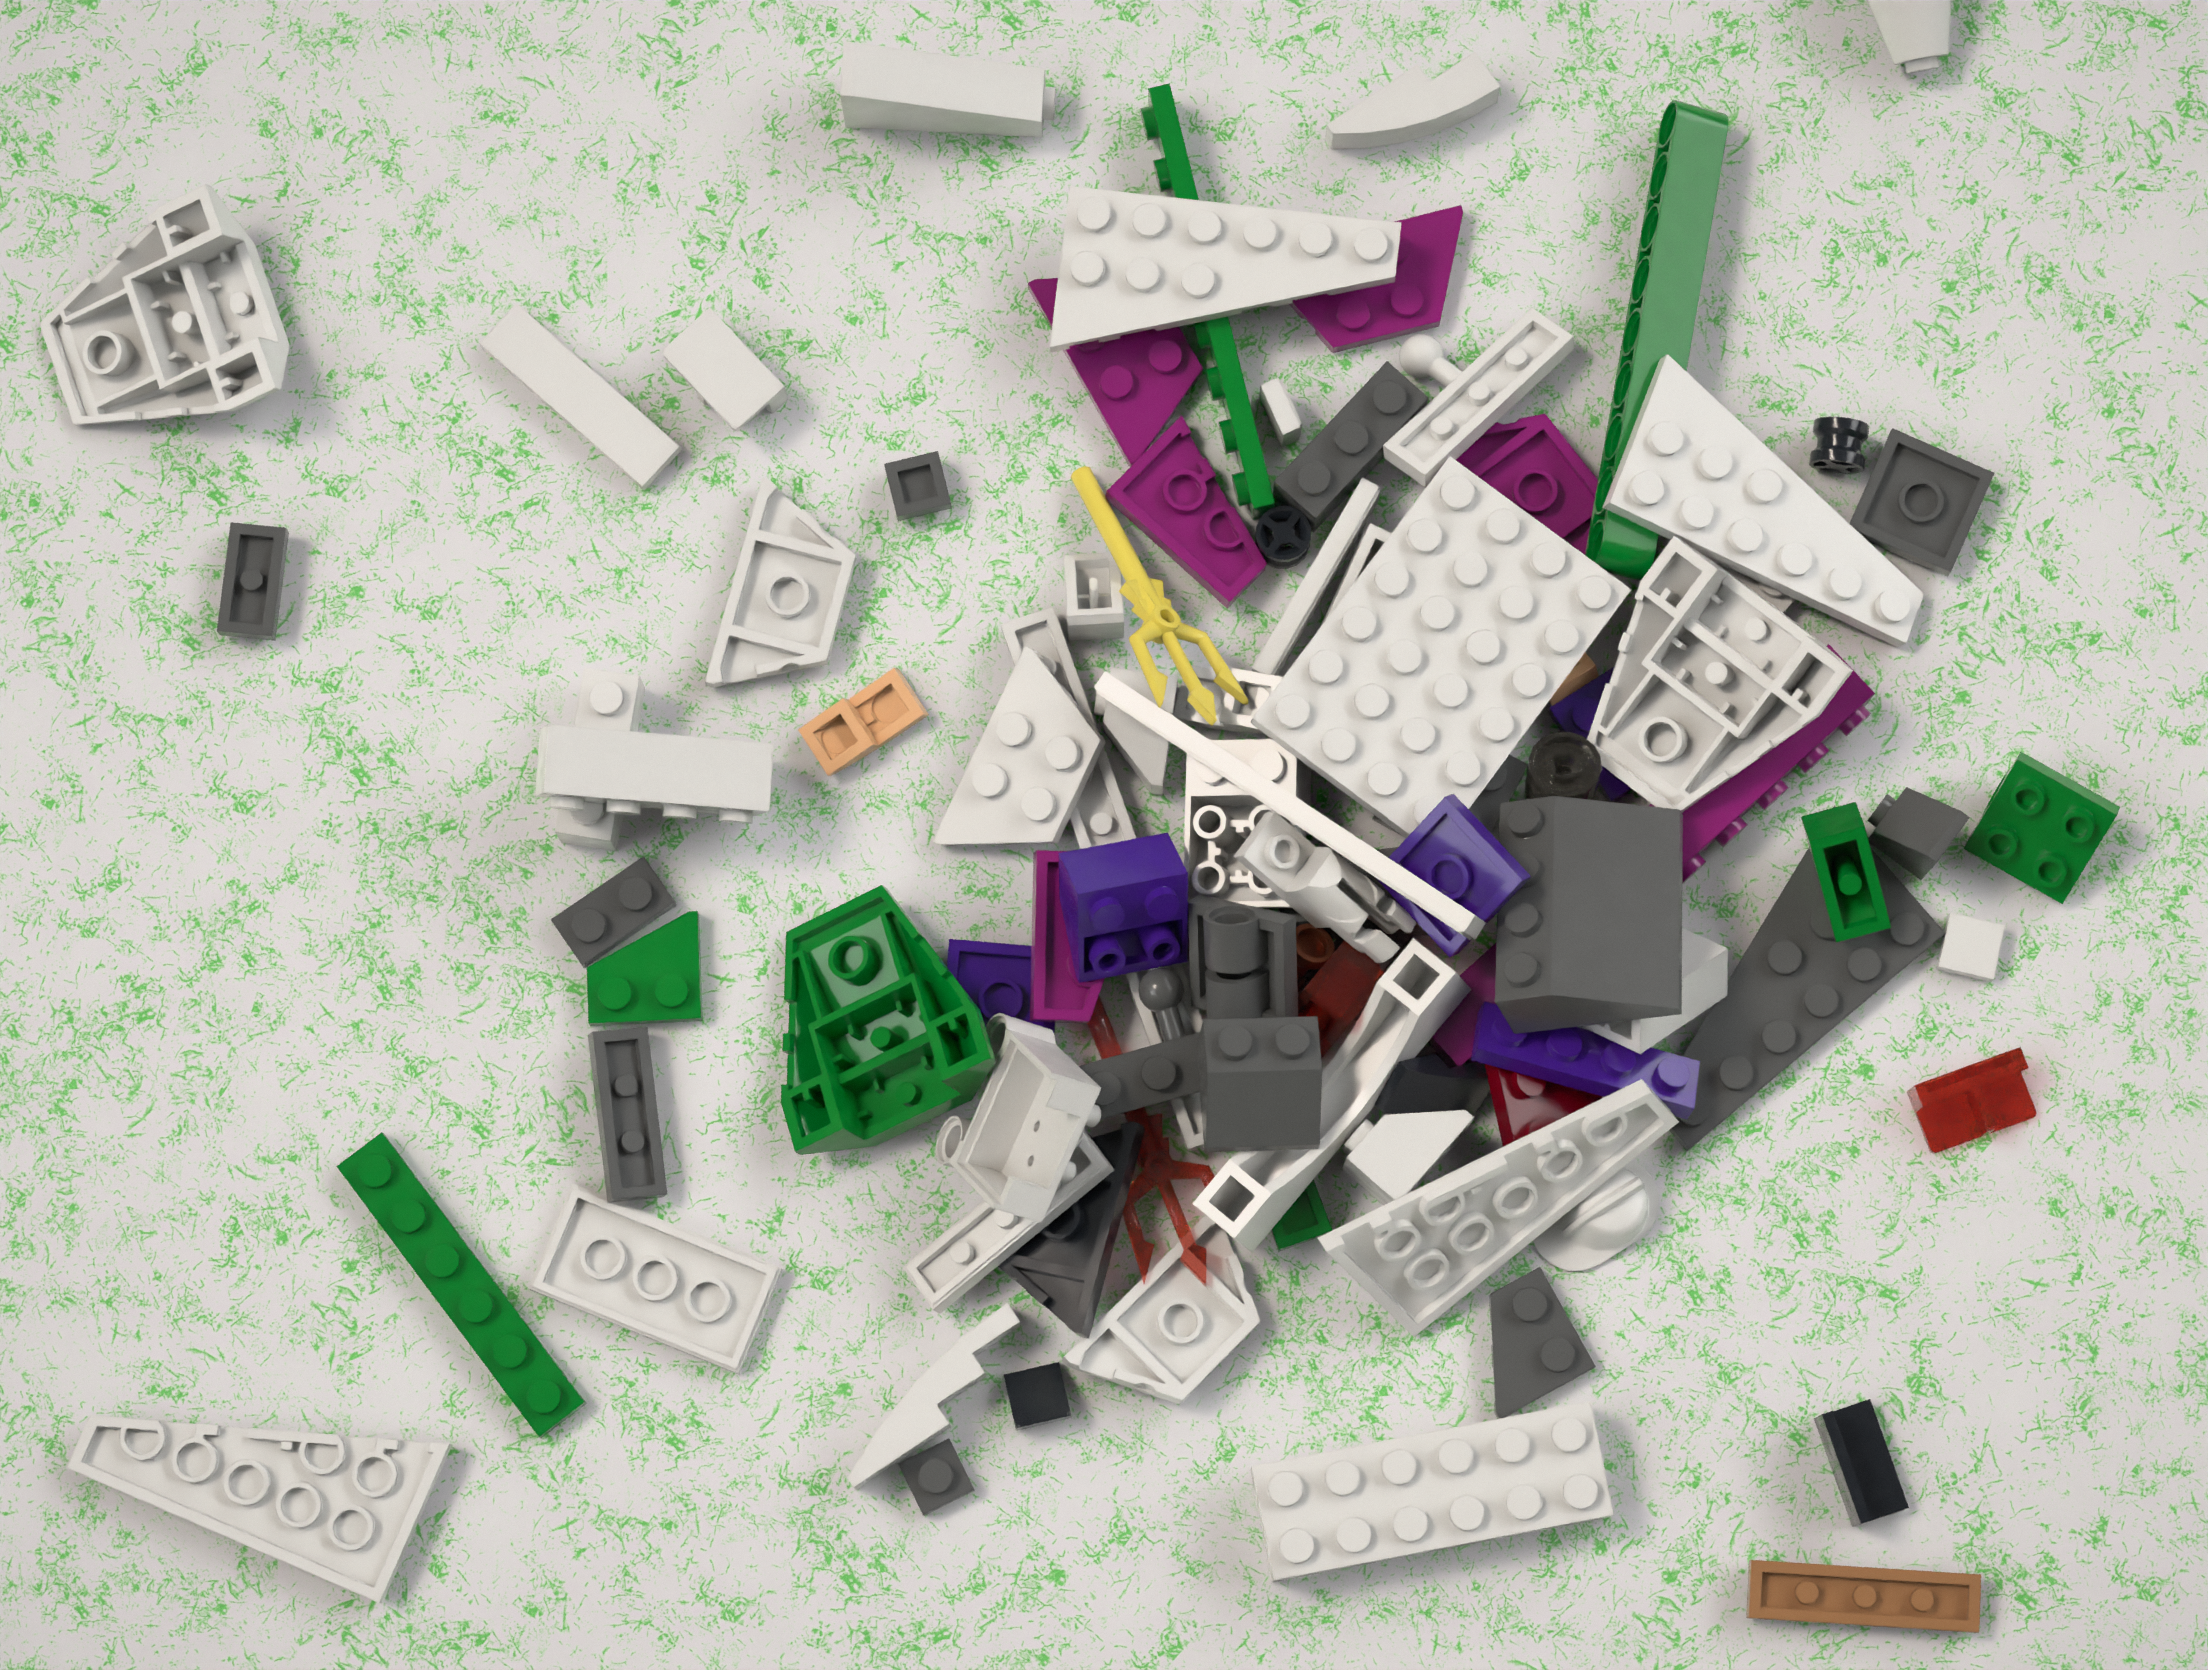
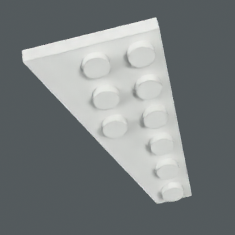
(1186, 261)
(1463, 1227)

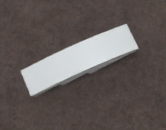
(918, 1414)

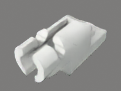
(1323, 887)

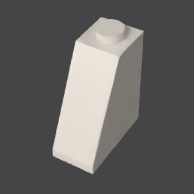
(1702, 987)

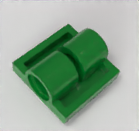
(2041, 827)

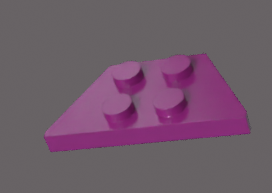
(1398, 307)
(1129, 379)
(1538, 473)

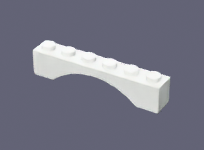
(1394, 1027)

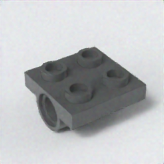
(1241, 960)

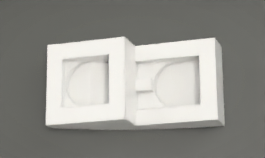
(1230, 713)

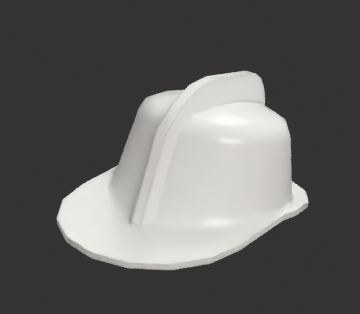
(1603, 1221)

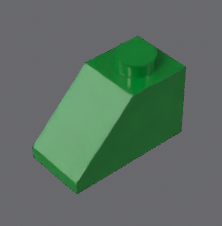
(1846, 871)

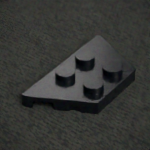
(1071, 1255)

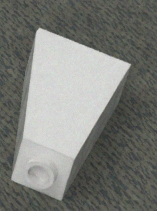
(941, 93)

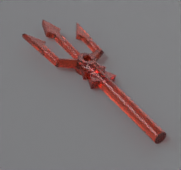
(1156, 1168)

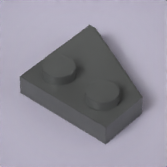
(1531, 1343)

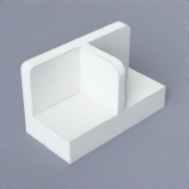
(724, 371)

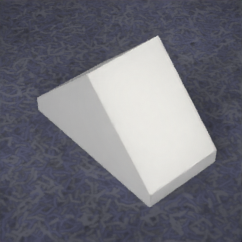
(1093, 597)

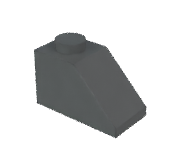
(1915, 830)

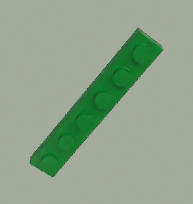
(461, 1285)

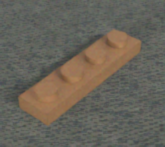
(1863, 1596)

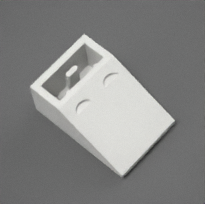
(1223, 816)

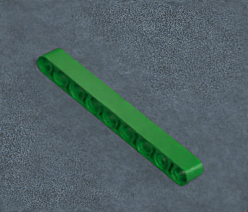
(1659, 307)

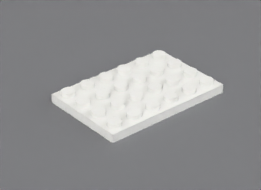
(1440, 652)

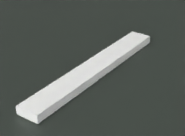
(1290, 807)

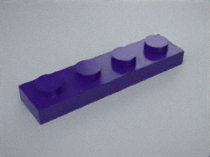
(1584, 1061)

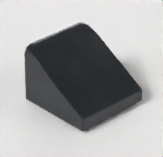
(1037, 1396)

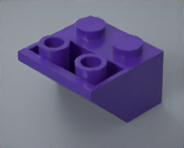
(1124, 906)

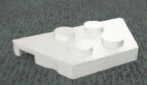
(782, 595)
(1025, 765)
(1172, 1327)

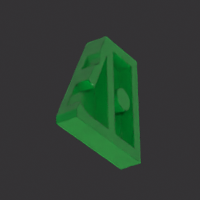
(650, 978)

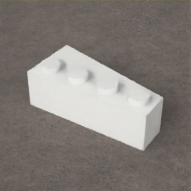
(654, 772)

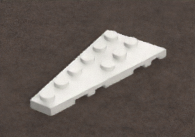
(1730, 498)
(298, 1496)

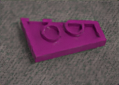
(1185, 513)
(1054, 986)

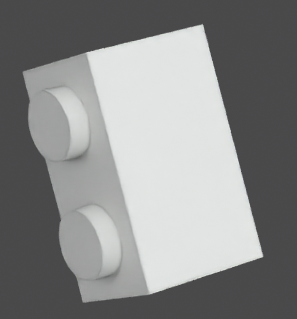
(1401, 1150)

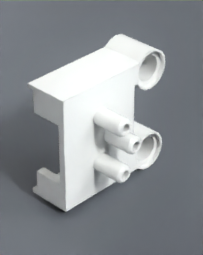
(1024, 1123)

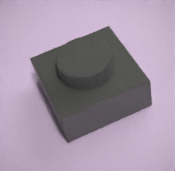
(917, 486)
(936, 1477)

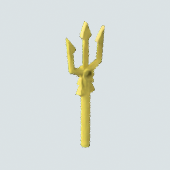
(1160, 621)

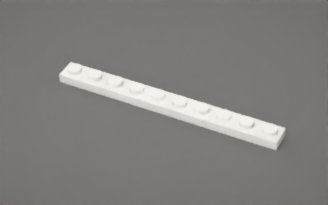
(1102, 820)

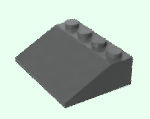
(1596, 920)

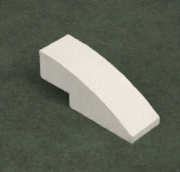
(1415, 106)

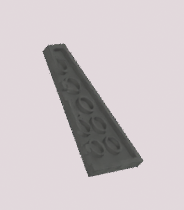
(1795, 991)

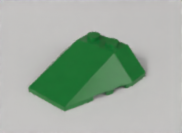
(873, 1029)

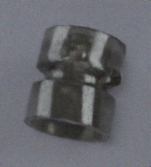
(1563, 767)

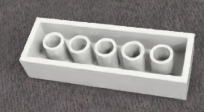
(1431, 1491)

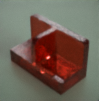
(1973, 1101)

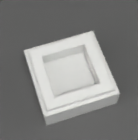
(1280, 411)
(1970, 947)

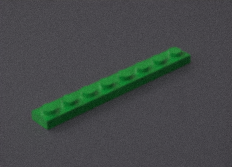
(1226, 377)

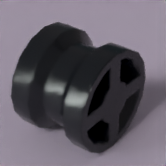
(1839, 445)
(1288, 527)

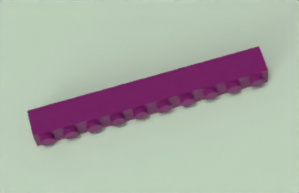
(1708, 820)

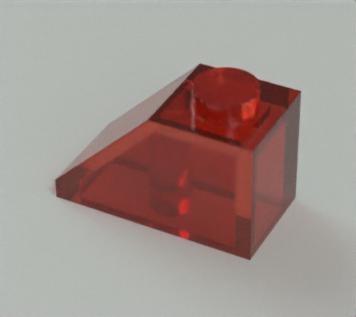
(1339, 992)

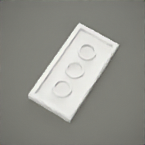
(655, 1279)

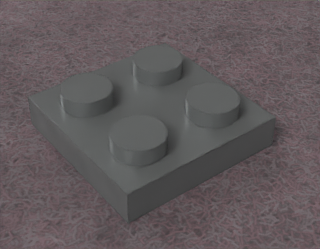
(1920, 502)

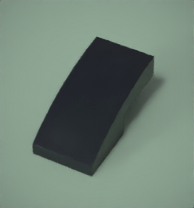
(1432, 1086)

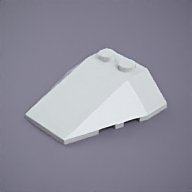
(170, 322)
(1705, 681)

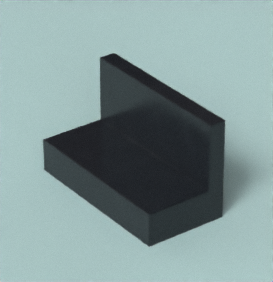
(1861, 1462)

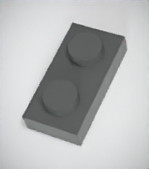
(252, 581)
(613, 912)

